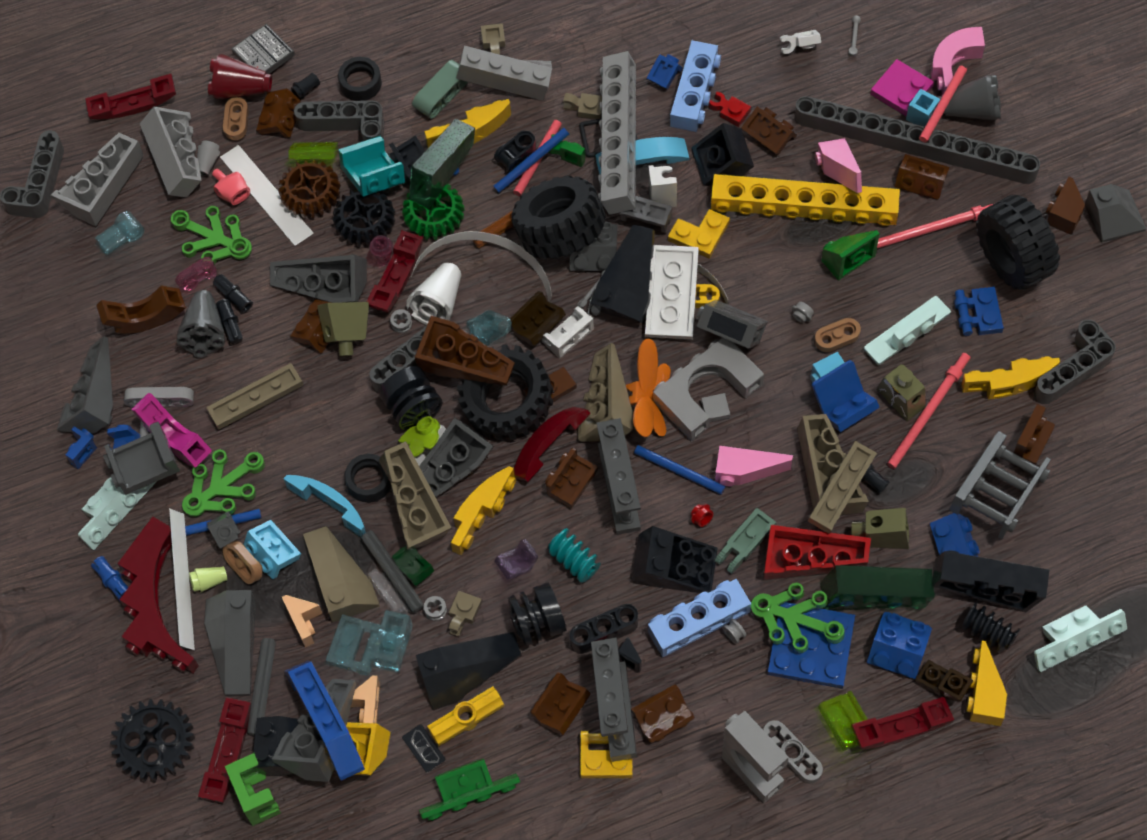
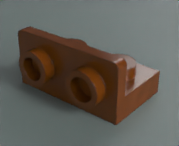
(768, 130)
(921, 176)
(1034, 436)
(662, 714)

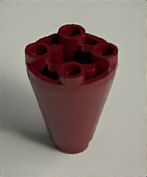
(236, 79)

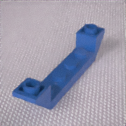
(325, 719)

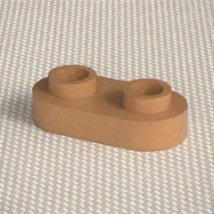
(235, 120)
(836, 335)
(242, 562)

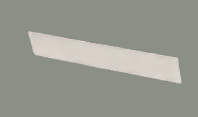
(267, 195)
(181, 576)

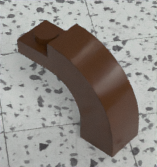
(142, 315)

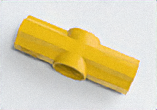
(480, 707)

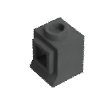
(223, 529)

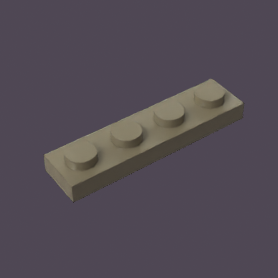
(254, 396)
(842, 487)

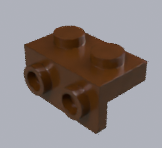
(278, 113)
(310, 330)
(570, 478)
(559, 704)

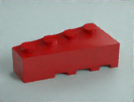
(811, 552)

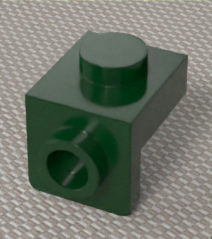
(412, 565)

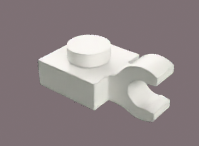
(805, 39)

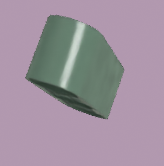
(439, 90)

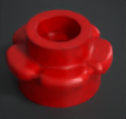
(701, 515)

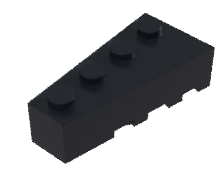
(991, 580)

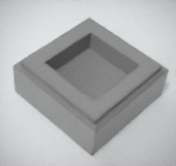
(716, 407)

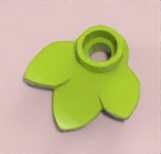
(422, 435)

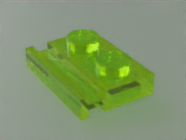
(313, 150)
(840, 715)

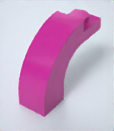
(183, 443)

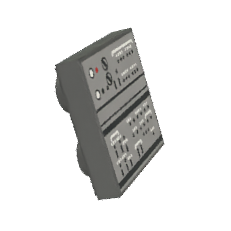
(263, 50)

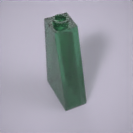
(440, 162)

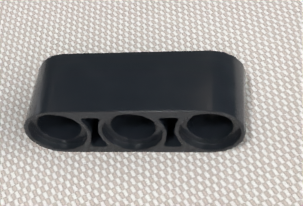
(610, 618)

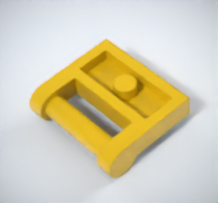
(598, 762)

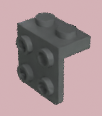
(599, 253)

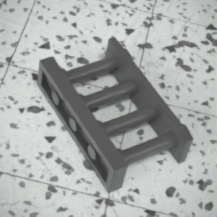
(987, 466)
(618, 476)
(614, 699)

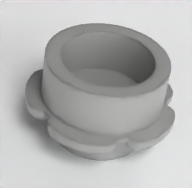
(802, 312)

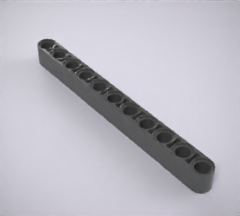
(907, 131)

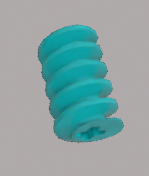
(573, 557)

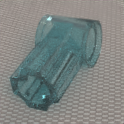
(124, 229)

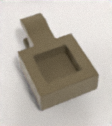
(493, 37)
(587, 106)
(463, 610)

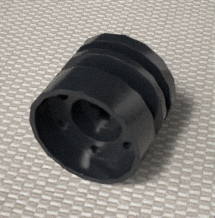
(410, 397)
(536, 614)

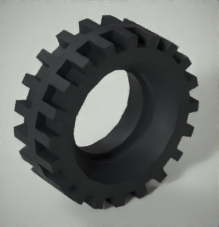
(517, 420)

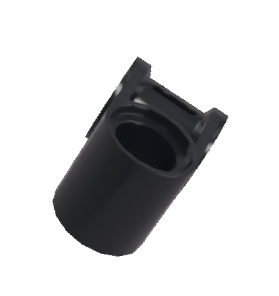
(513, 152)

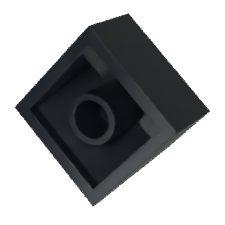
(722, 153)
(267, 738)

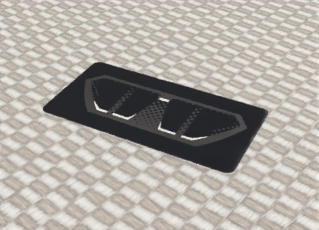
(423, 748)

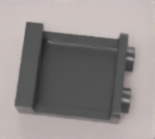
(141, 461)

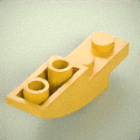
(484, 119)
(1020, 377)
(483, 501)

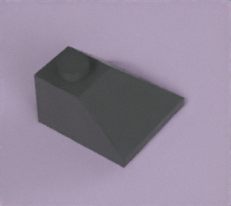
(1113, 212)

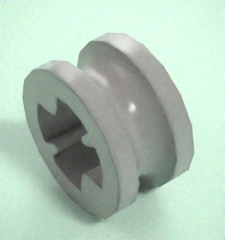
(399, 315)
(433, 601)
(734, 631)

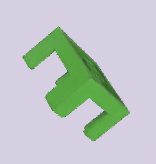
(258, 805)

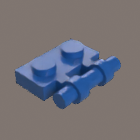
(985, 308)

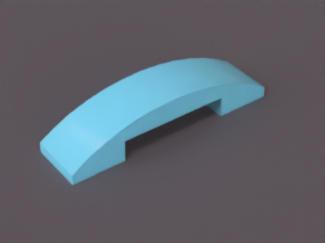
(657, 149)
(306, 486)

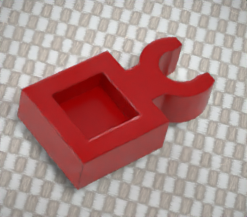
(732, 110)

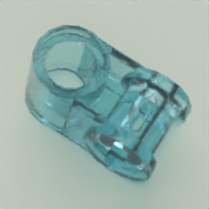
(489, 326)

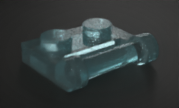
(347, 641)

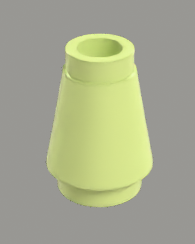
(206, 578)

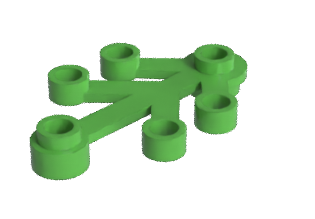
(213, 237)
(221, 486)
(794, 616)

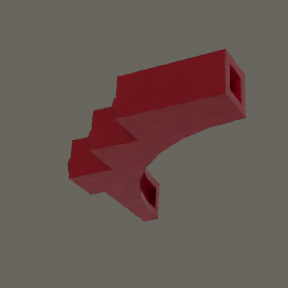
(143, 568)

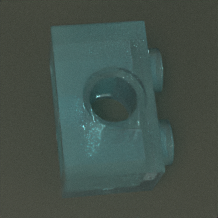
(392, 641)

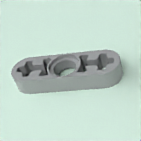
(165, 395)
(810, 761)

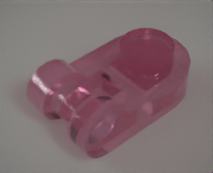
(191, 276)

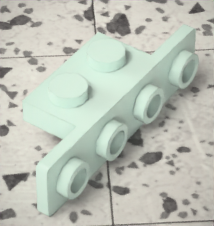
(907, 330)
(107, 510)
(1076, 634)

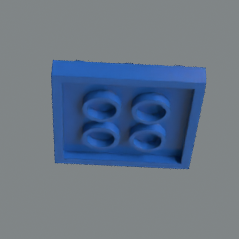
(823, 661)

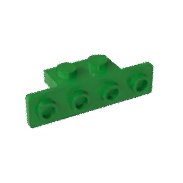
(464, 785)

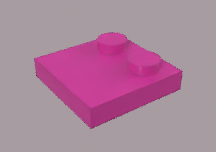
(900, 86)

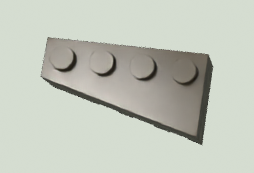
(822, 460)

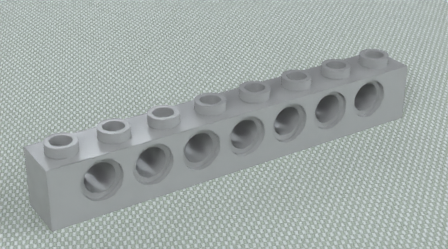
(618, 133)

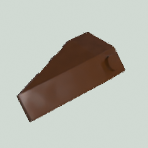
(456, 354)

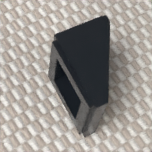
(630, 656)

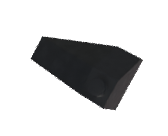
(626, 281)
(460, 667)

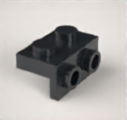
(407, 154)

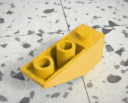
(989, 693)

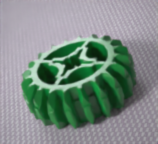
(442, 219)

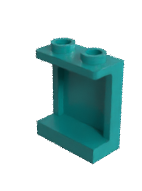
(370, 166)

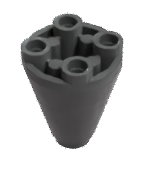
(976, 100)
(201, 326)

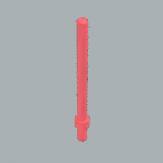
(931, 227)
(952, 375)

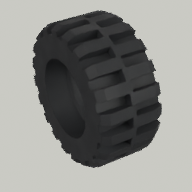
(558, 217)
(1018, 242)

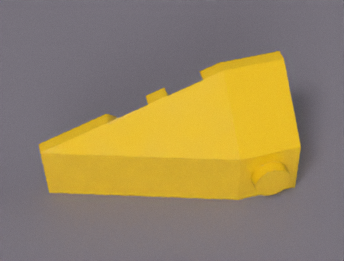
(371, 744)

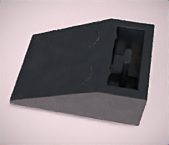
(674, 561)

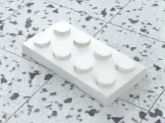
(672, 292)

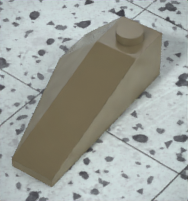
(607, 395)
(340, 578)

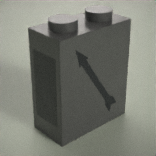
(731, 323)

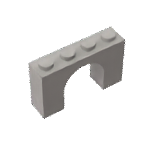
(720, 359)
(753, 756)

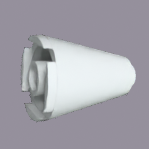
(436, 294)

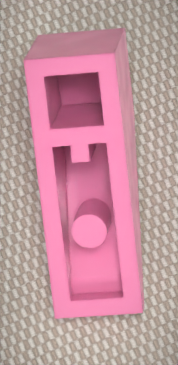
(839, 163)
(743, 466)

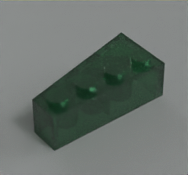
(877, 588)

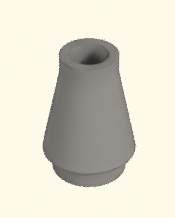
(207, 156)

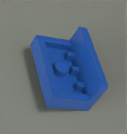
(954, 534)

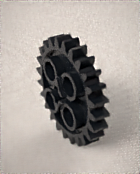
(136, 727)

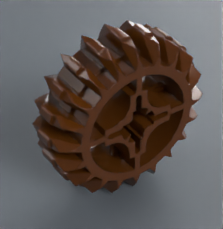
(318, 179)

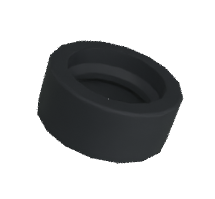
(359, 64)
(362, 495)

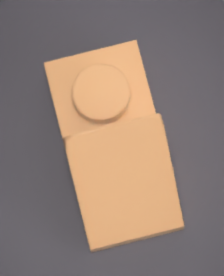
(301, 613)
(368, 697)

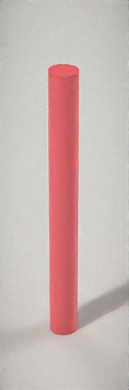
(943, 103)
(527, 175)

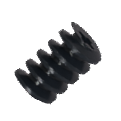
(989, 628)

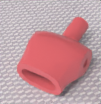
(231, 187)

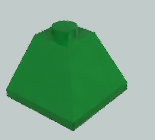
(850, 253)

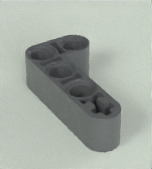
(312, 117)
(50, 151)
(402, 354)
(1072, 368)

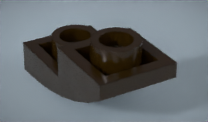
(943, 682)

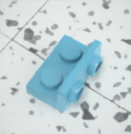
(271, 548)

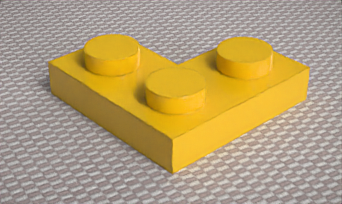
(705, 236)

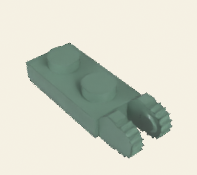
(746, 539)

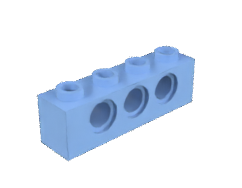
(698, 56)
(669, 641)

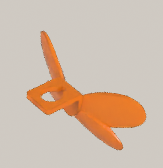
(646, 413)

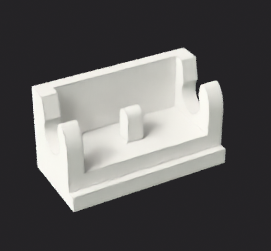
(660, 188)
(569, 332)

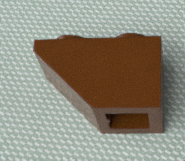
(1067, 208)

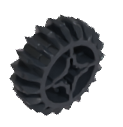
(357, 227)

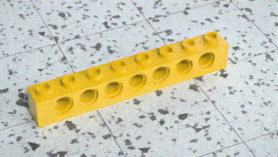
(815, 193)

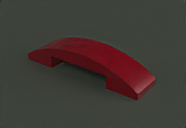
(133, 101)
(397, 272)
(528, 460)
(903, 725)
(227, 749)

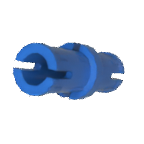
(109, 576)

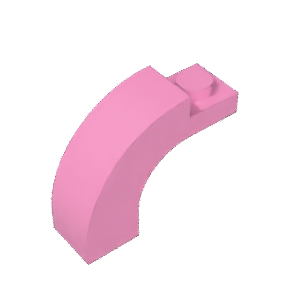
(958, 46)

